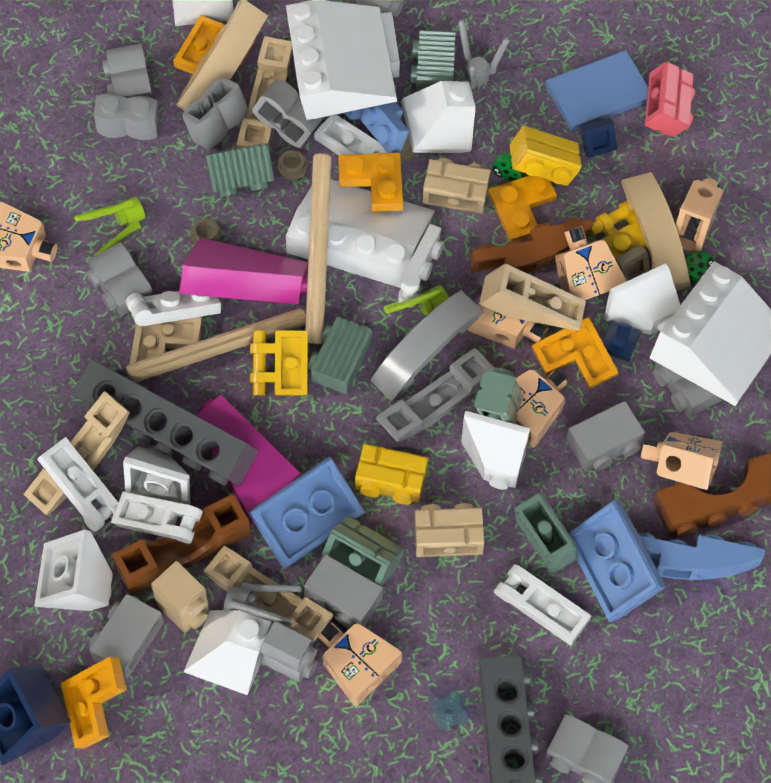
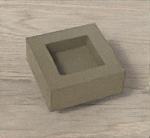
(633, 262)

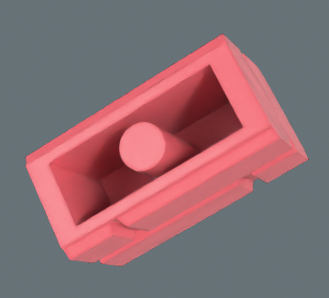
(669, 99)

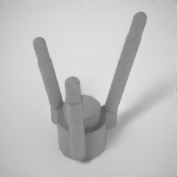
(477, 68)
(245, 601)

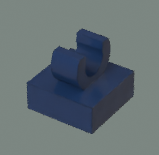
(599, 137)
(621, 340)

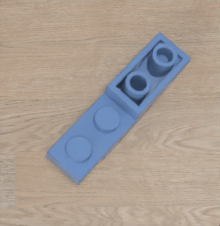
(384, 125)
(706, 560)

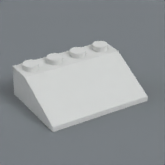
(339, 57)
(362, 240)
(717, 335)

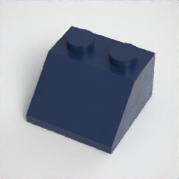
(28, 711)

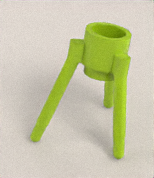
(126, 212)
(426, 301)

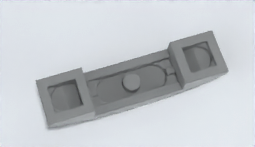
(424, 343)
(437, 399)

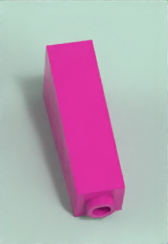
(242, 273)
(269, 469)

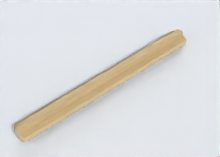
(318, 247)
(213, 346)

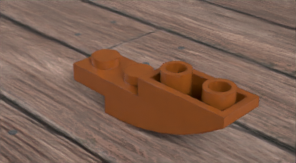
(539, 251)

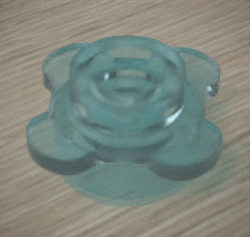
(445, 720)

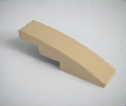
(226, 51)

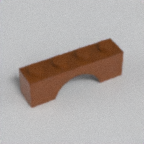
(686, 508)
(145, 560)

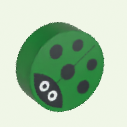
(503, 167)
(698, 264)

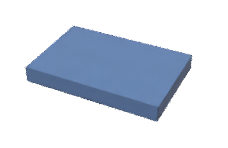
(598, 90)
(305, 512)
(615, 561)

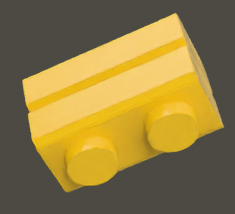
(545, 155)
(391, 474)

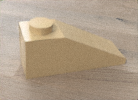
(531, 299)

